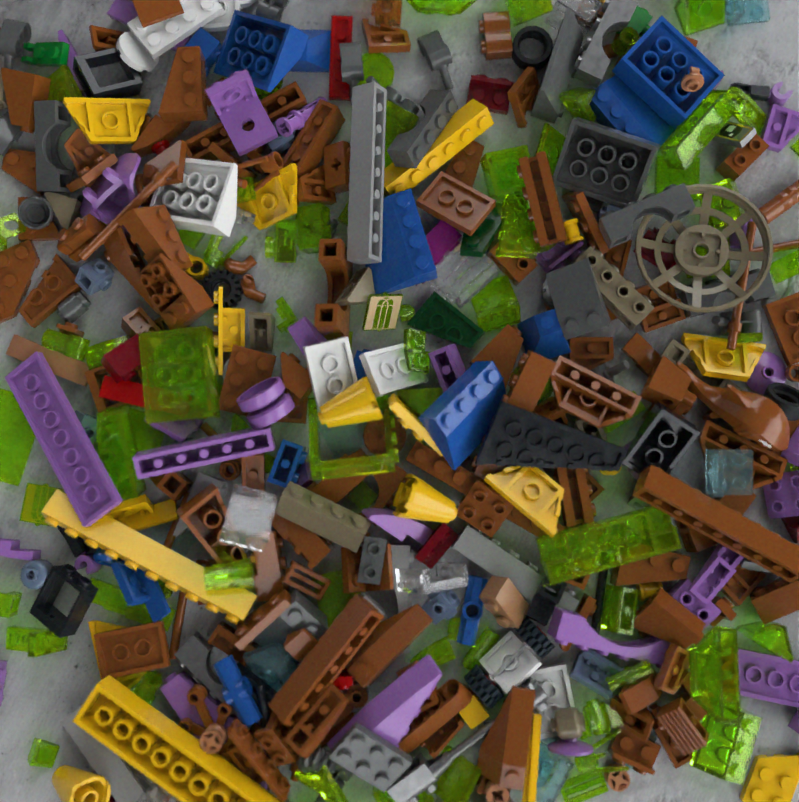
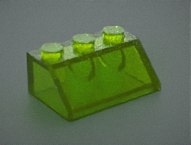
(728, 747)

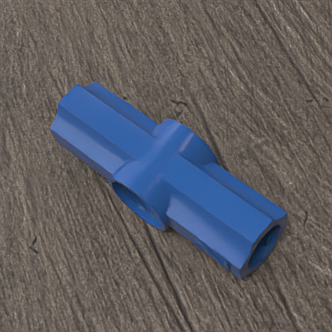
(470, 623)
(237, 691)

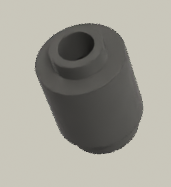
(73, 307)

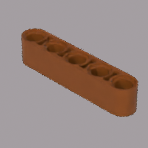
(452, 699)

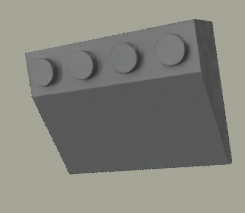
(559, 70)
(604, 162)

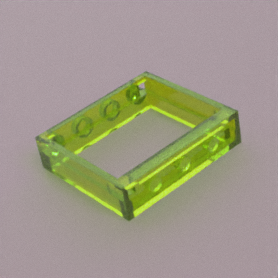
(351, 466)

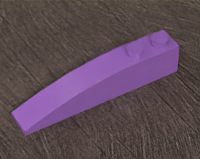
(397, 704)

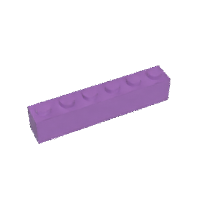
(203, 451)

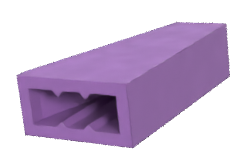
(176, 692)

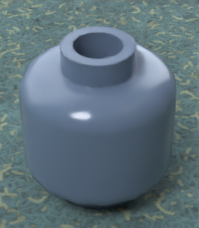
(35, 573)

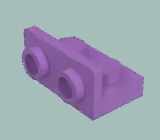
(555, 257)

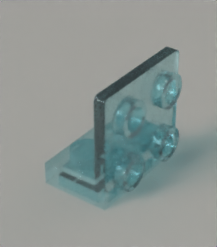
(746, 12)
(729, 472)

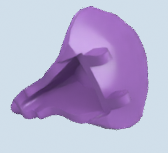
(112, 190)

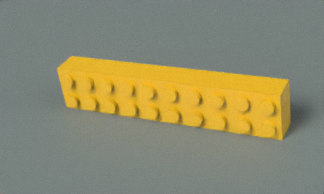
(163, 748)

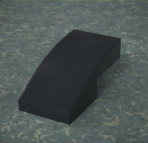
(544, 601)

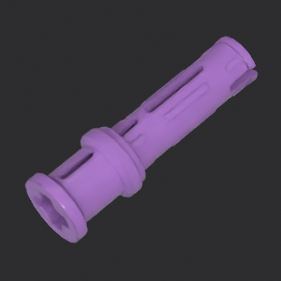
(296, 118)

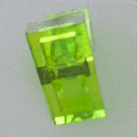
(34, 641)

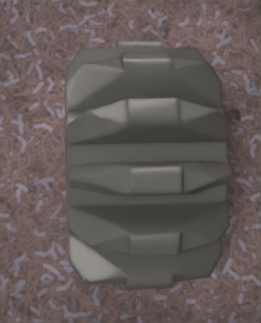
(315, 761)

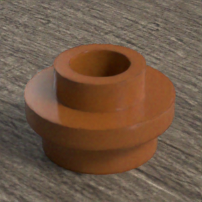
(224, 472)

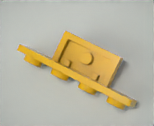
(230, 328)
(141, 513)

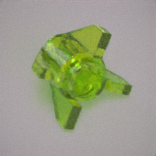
(599, 718)

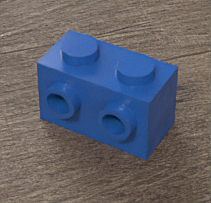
(287, 463)

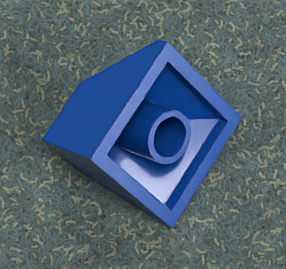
(316, 52)
(544, 335)

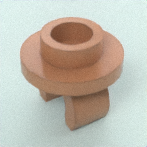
(692, 81)

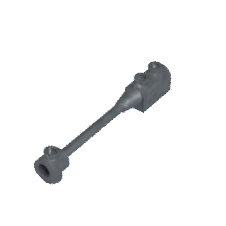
(424, 774)

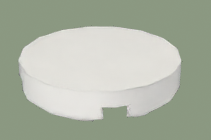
(134, 53)

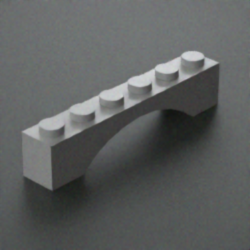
(401, 557)

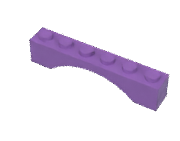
(573, 628)

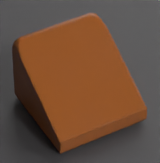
(299, 643)

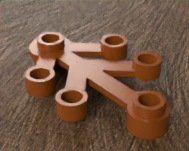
(206, 717)

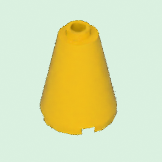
(351, 406)
(422, 502)
(80, 785)

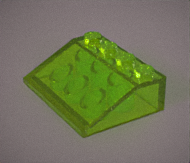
(179, 375)

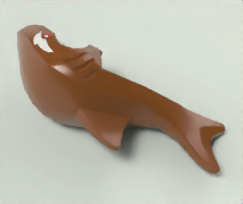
(748, 412)

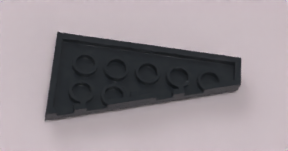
(537, 441)

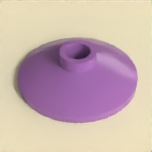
(759, 380)
(570, 747)

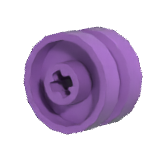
(265, 402)

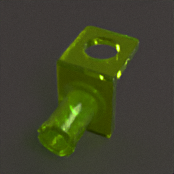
(6, 233)

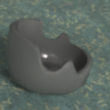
(35, 213)

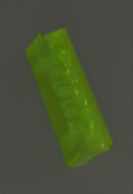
(606, 544)

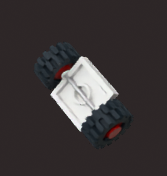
(509, 663)

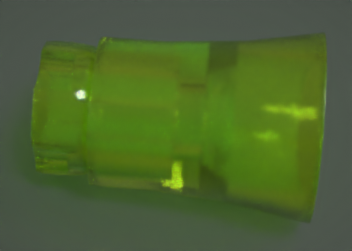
(229, 575)

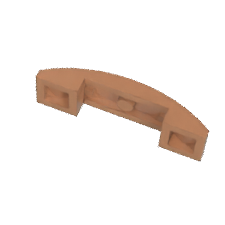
(60, 364)

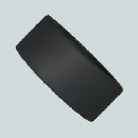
(536, 33)
(786, 398)

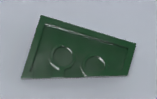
(484, 235)
(446, 322)

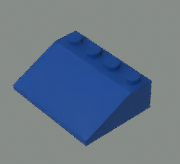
(261, 47)
(656, 68)
(625, 111)
(404, 247)
(465, 412)

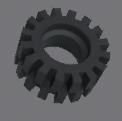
(226, 277)

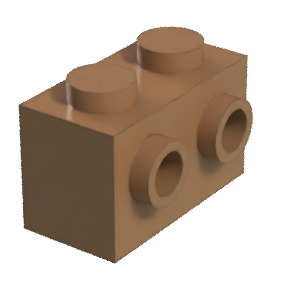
(504, 602)

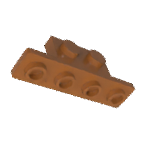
(254, 762)

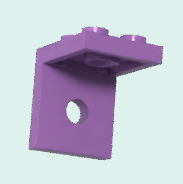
(237, 104)

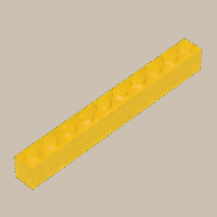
(150, 557)

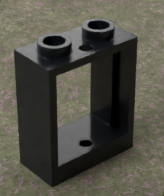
(125, 89)
(49, 615)

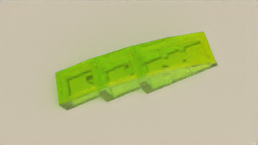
(113, 600)

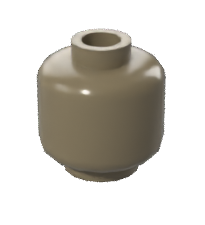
(568, 723)

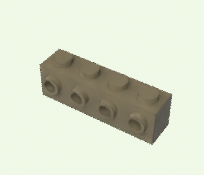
(618, 294)
(322, 516)

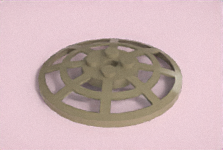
(714, 243)

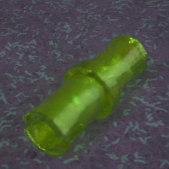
(629, 675)

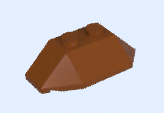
(591, 395)
(766, 465)

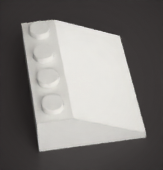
(205, 198)

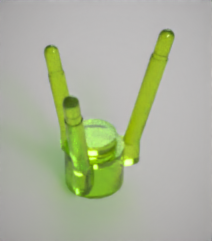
(213, 255)
(589, 762)

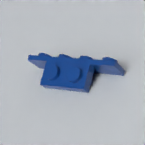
(140, 590)

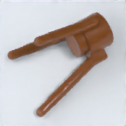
(269, 163)

